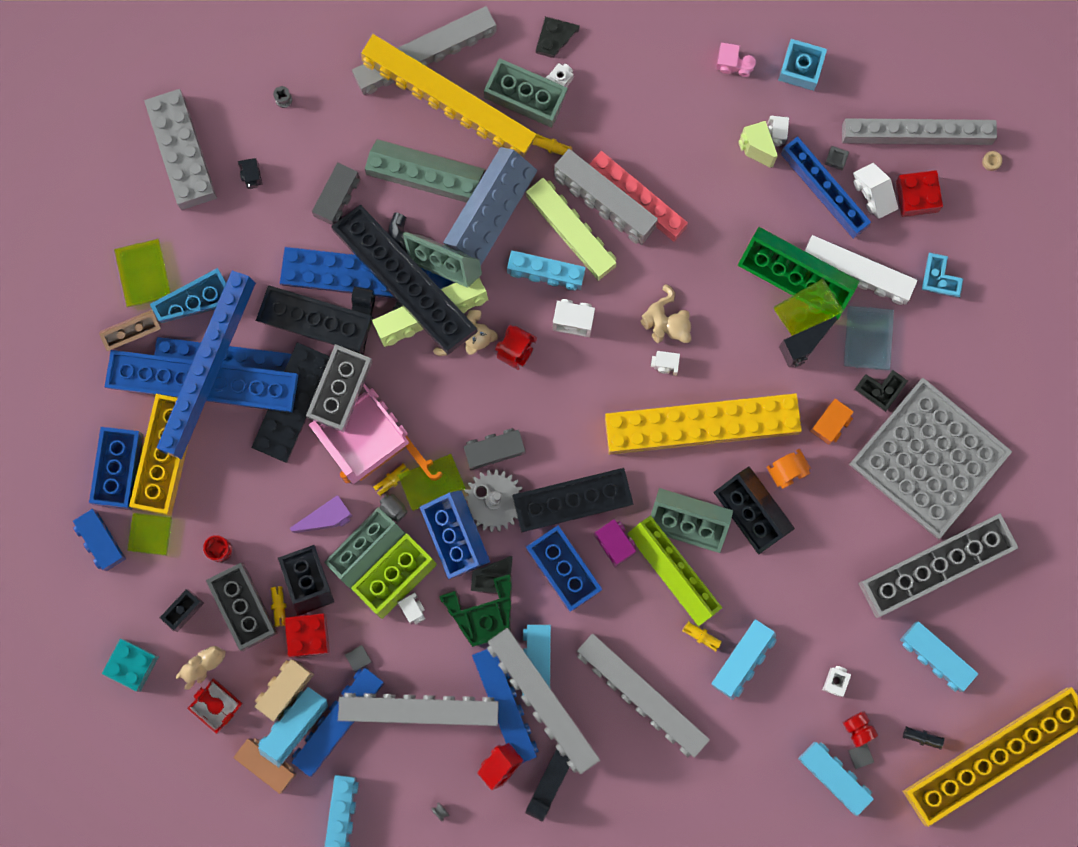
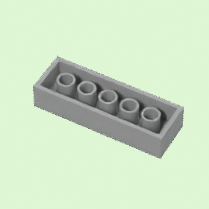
(180, 149)
(605, 197)

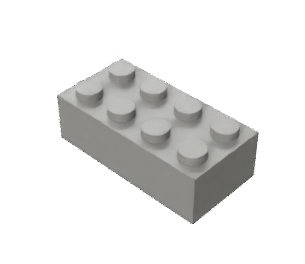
(339, 388)

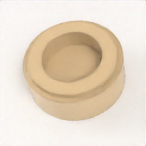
(992, 161)

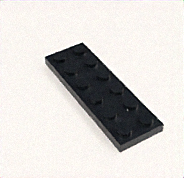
(314, 319)
(281, 429)
(572, 500)

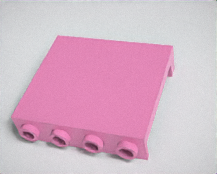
(367, 439)

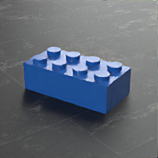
(115, 467)
(454, 534)
(564, 568)

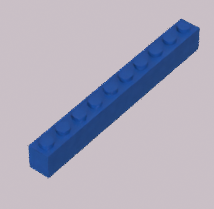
(206, 365)

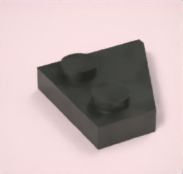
(554, 36)
(483, 577)

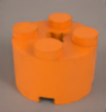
(788, 468)

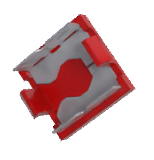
(215, 705)

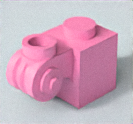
(730, 62)

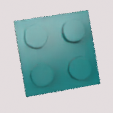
(130, 665)

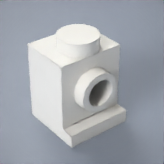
(564, 70)
(778, 130)
(666, 362)
(412, 609)
(837, 689)

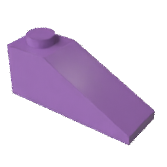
(327, 516)

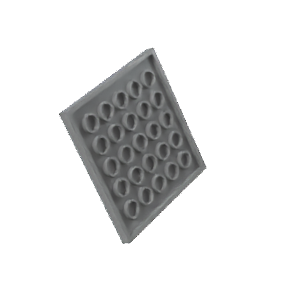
(930, 458)

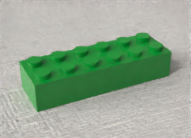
(793, 268)

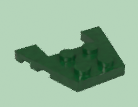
(485, 620)

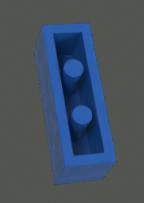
(98, 540)

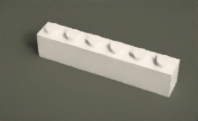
(869, 273)

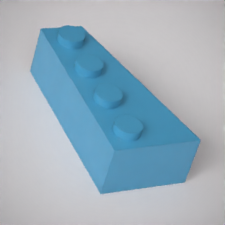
(192, 299)

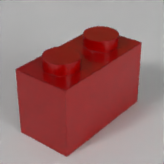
(499, 766)

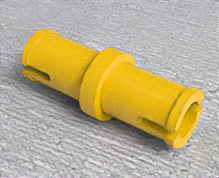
(550, 145)
(390, 480)
(278, 606)
(701, 636)

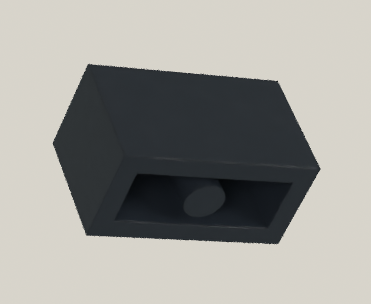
(181, 610)

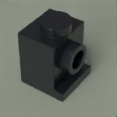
(250, 173)

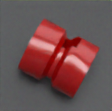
(217, 548)
(860, 729)

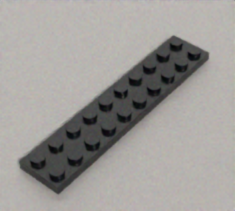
(404, 279)

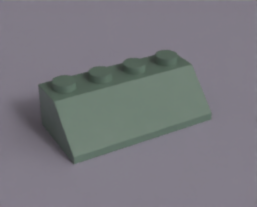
(525, 92)
(442, 259)
(691, 520)
(364, 547)

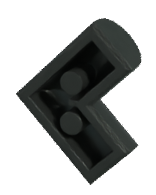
(883, 394)

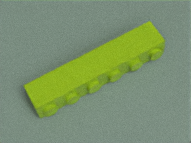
(674, 570)

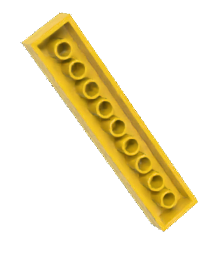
(446, 95)
(702, 424)
(995, 757)

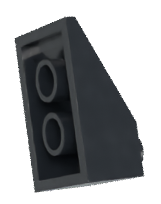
(800, 346)
(306, 580)

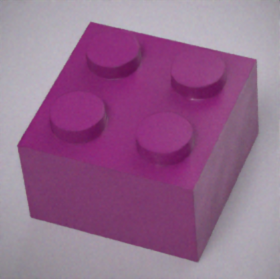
(615, 542)

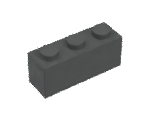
(336, 194)
(494, 449)

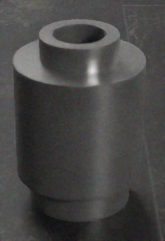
(393, 507)

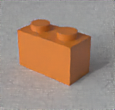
(832, 421)

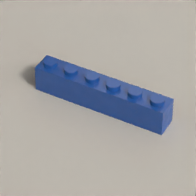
(825, 187)
(509, 713)
(331, 730)

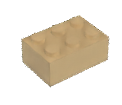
(283, 689)

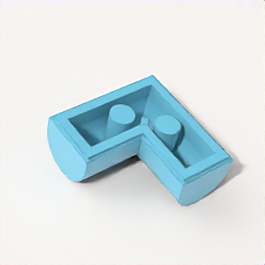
(937, 281)

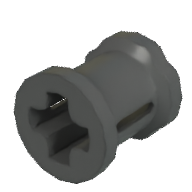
(283, 102)

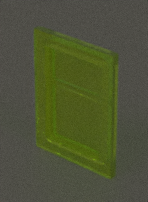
(142, 272)

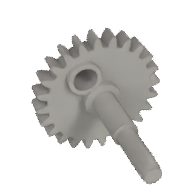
(497, 506)

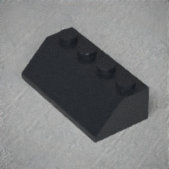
(754, 510)

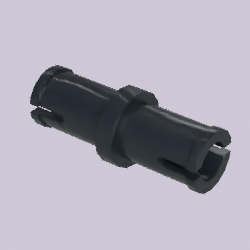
(923, 737)

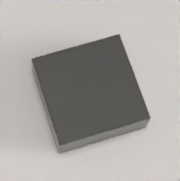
(837, 158)
(358, 658)
(861, 756)

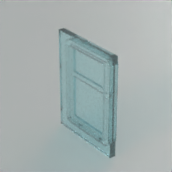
(868, 338)

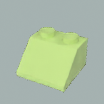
(758, 144)

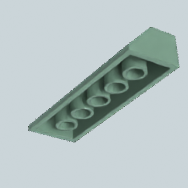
(423, 171)

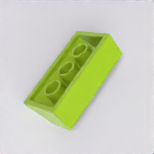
(394, 576)

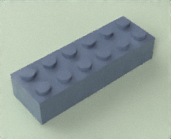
(491, 204)

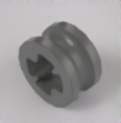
(440, 812)

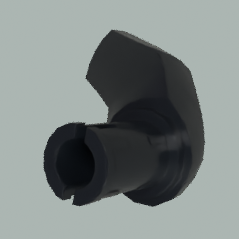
(396, 229)

